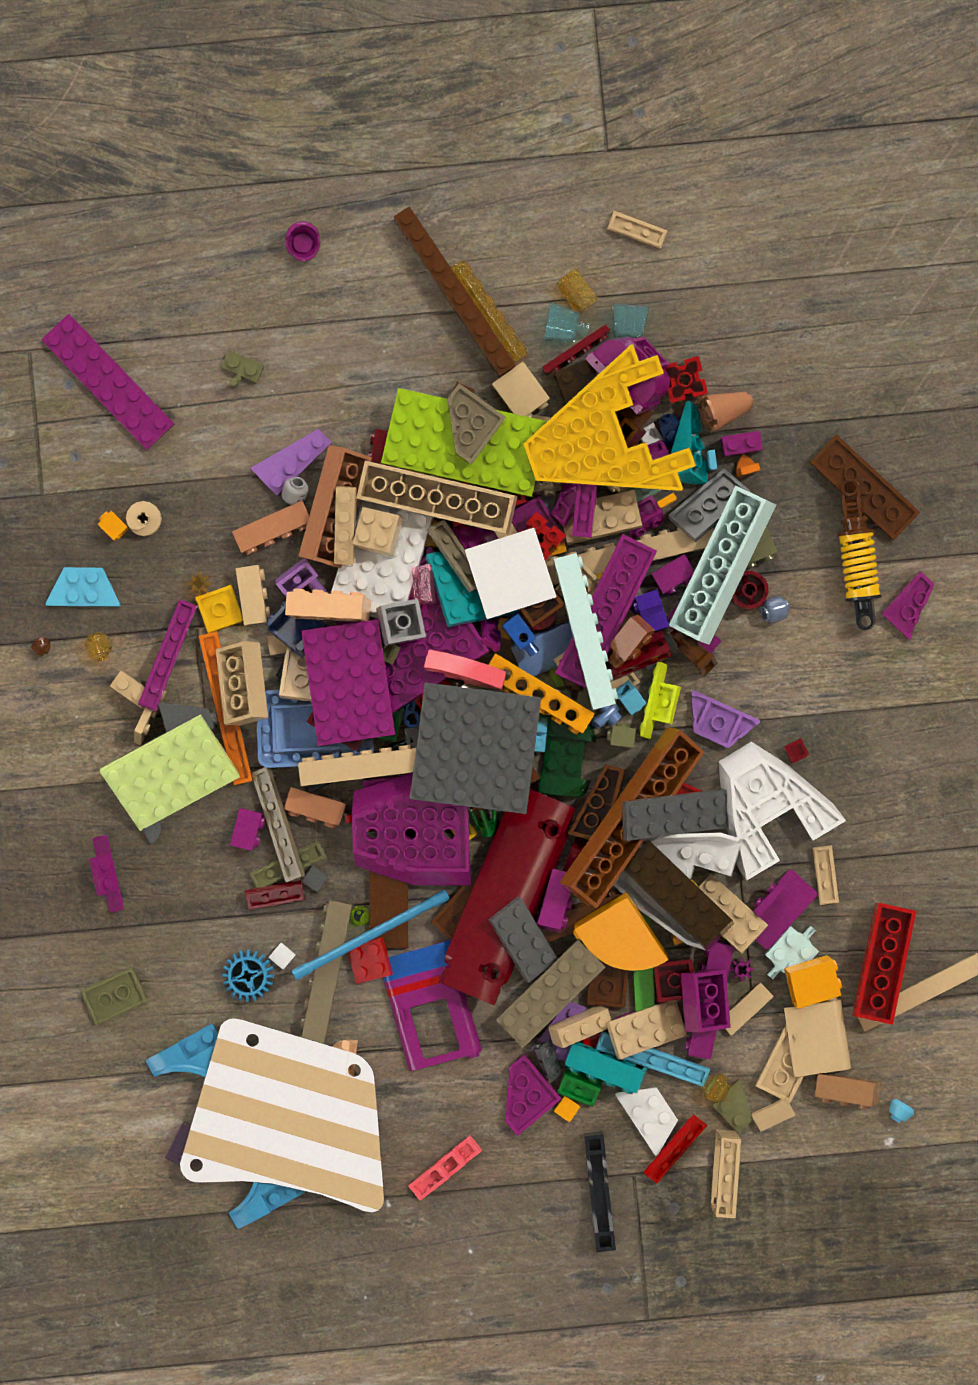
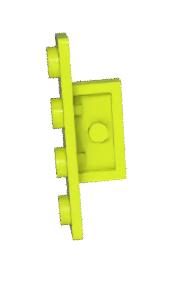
(661, 701)

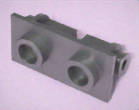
(549, 1064)

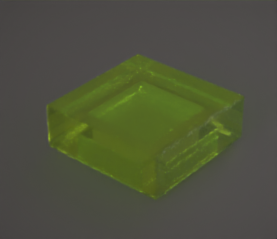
(556, 678)

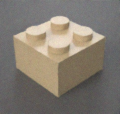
(377, 532)

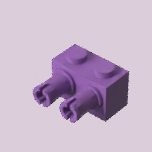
(299, 576)

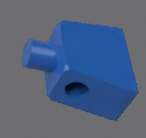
(513, 628)

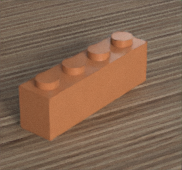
(271, 528)

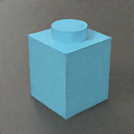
(630, 697)

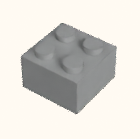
(400, 622)

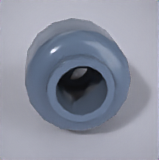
(774, 609)

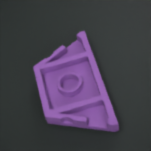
(719, 721)

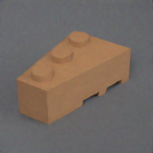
(848, 1090)

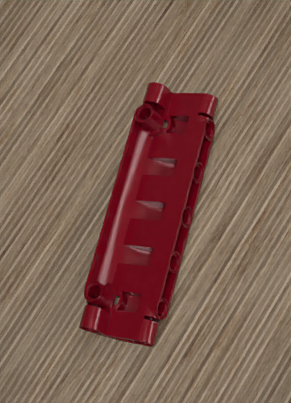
(515, 867)

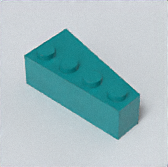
(606, 1067)

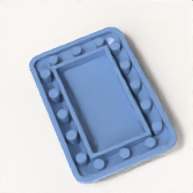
(288, 738)

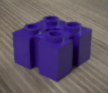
(651, 610)

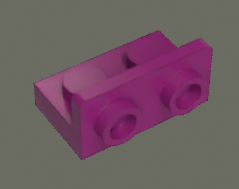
(650, 515)

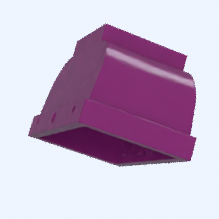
(645, 393)

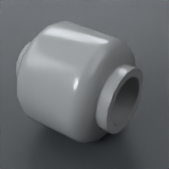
(294, 490)

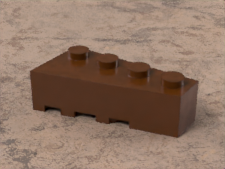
(599, 802)

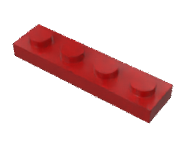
(675, 1148)

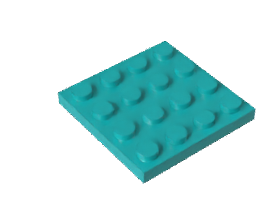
(456, 602)

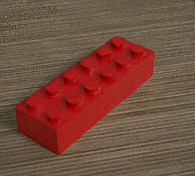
(884, 963)

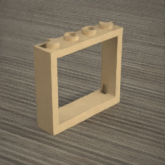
(725, 1173)

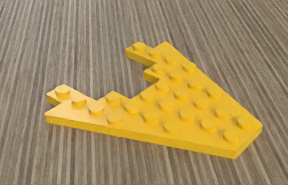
(587, 442)

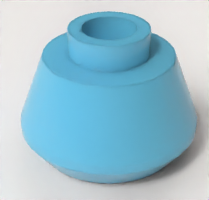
(900, 1111)

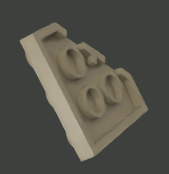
(471, 422)

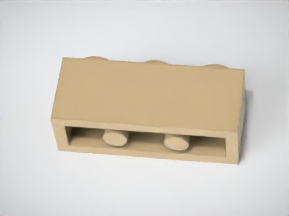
(252, 595)
(579, 1026)

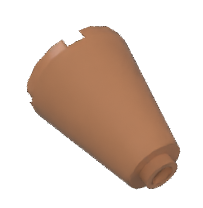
(723, 408)

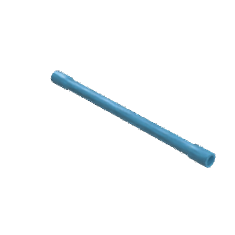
(307, 968)

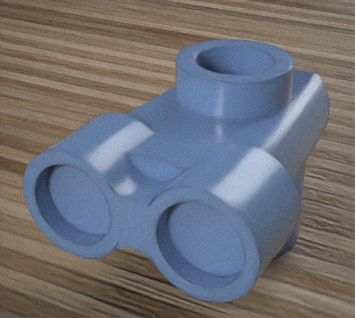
(608, 714)

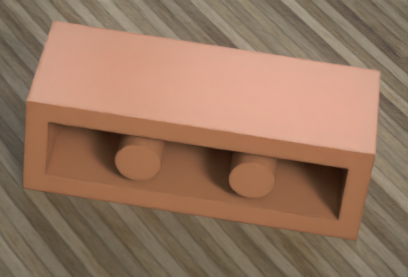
(315, 807)

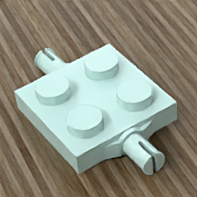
(790, 950)

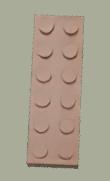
(340, 468)

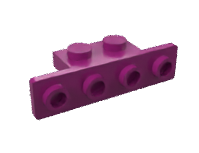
(105, 875)

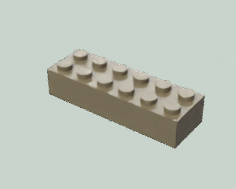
(551, 993)

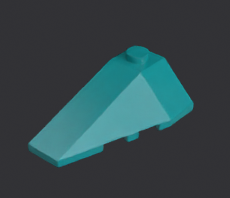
(687, 437)

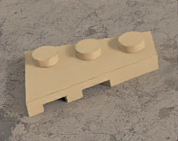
(144, 723)

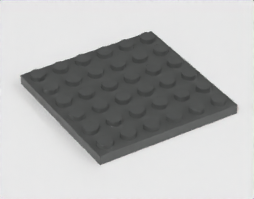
(475, 748)

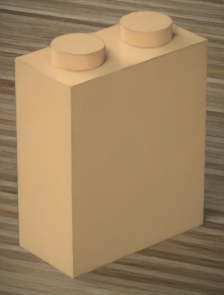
(521, 391)

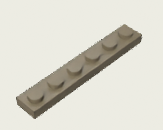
(278, 824)

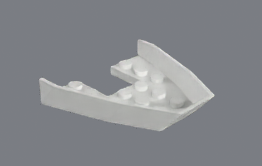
(760, 791)
(706, 850)

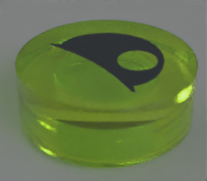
(360, 915)

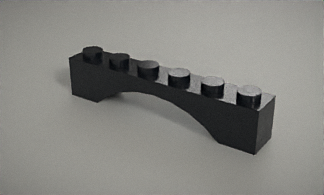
(599, 1191)

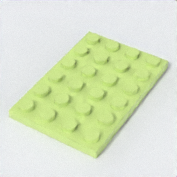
(170, 772)

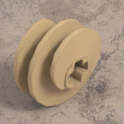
(150, 511)

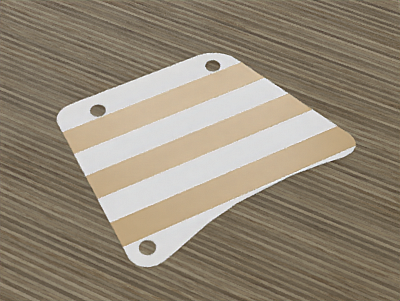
(287, 1117)

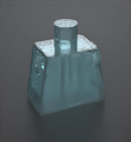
(629, 320)
(564, 324)

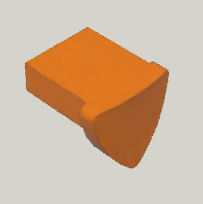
(746, 467)

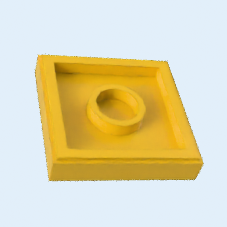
(219, 609)

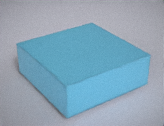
(711, 460)

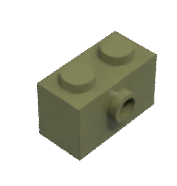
(621, 735)

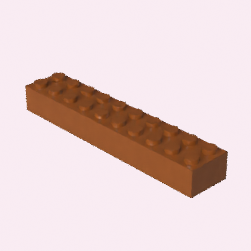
(606, 851)

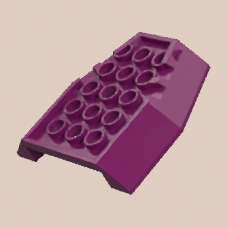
(420, 860)

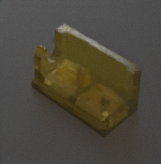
(577, 291)

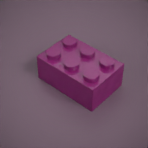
(705, 1000)

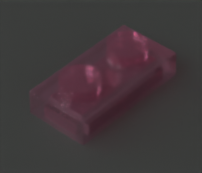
(423, 584)

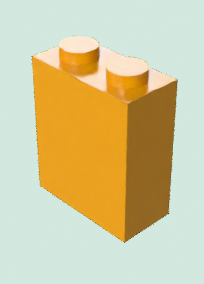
(813, 981)

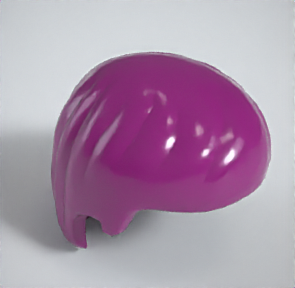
(302, 241)

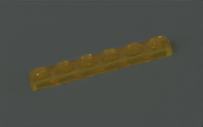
(489, 310)

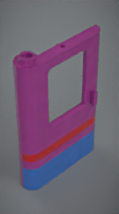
(416, 983)

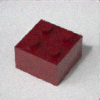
(668, 978)

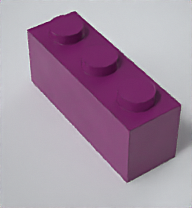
(555, 904)

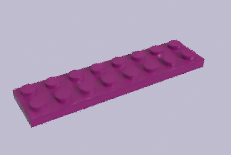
(108, 382)
(611, 599)

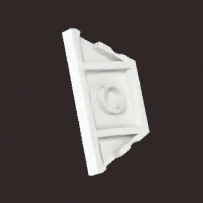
(650, 1115)

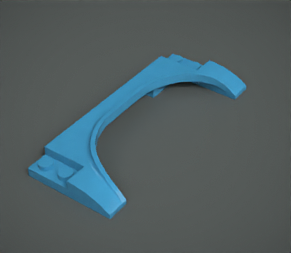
(194, 1056)

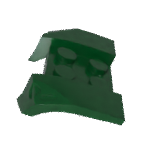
(564, 760)

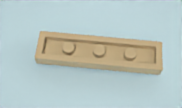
(345, 525)

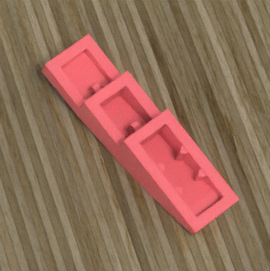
(465, 669)
(445, 1167)

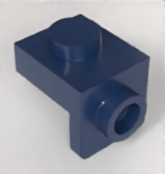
(668, 427)

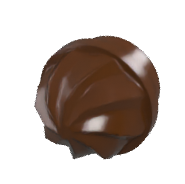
(41, 646)

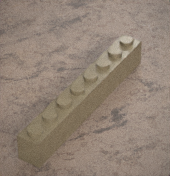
(325, 977)

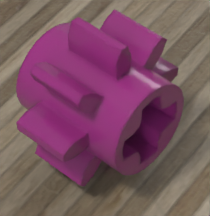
(747, 969)

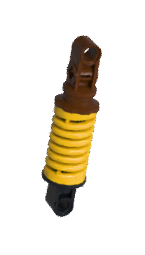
(857, 553)

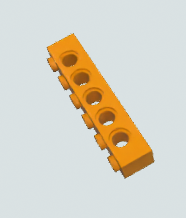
(583, 714)

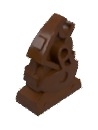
(694, 652)

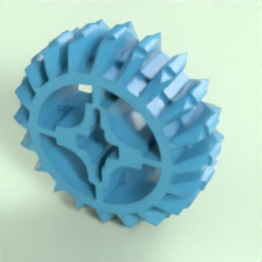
(250, 983)

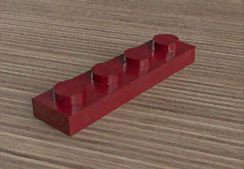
(583, 346)

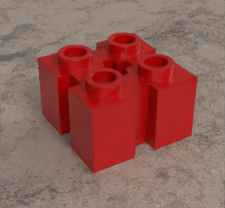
(695, 385)
(552, 537)

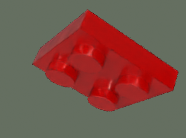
(370, 961)

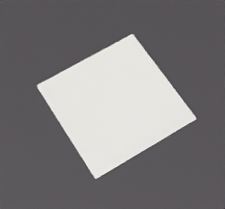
(510, 573)

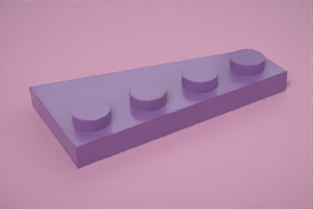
(291, 460)

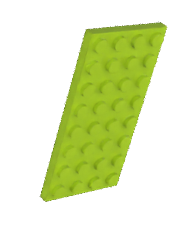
(424, 442)

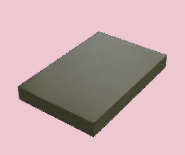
(114, 995)

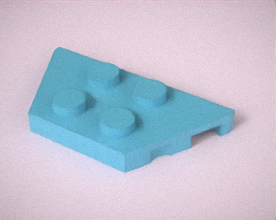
(83, 588)

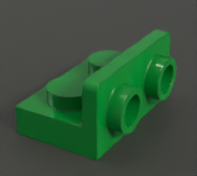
(580, 1087)

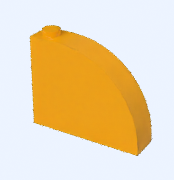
(620, 936)

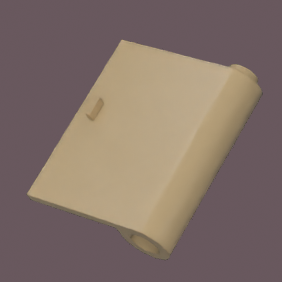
(817, 1038)

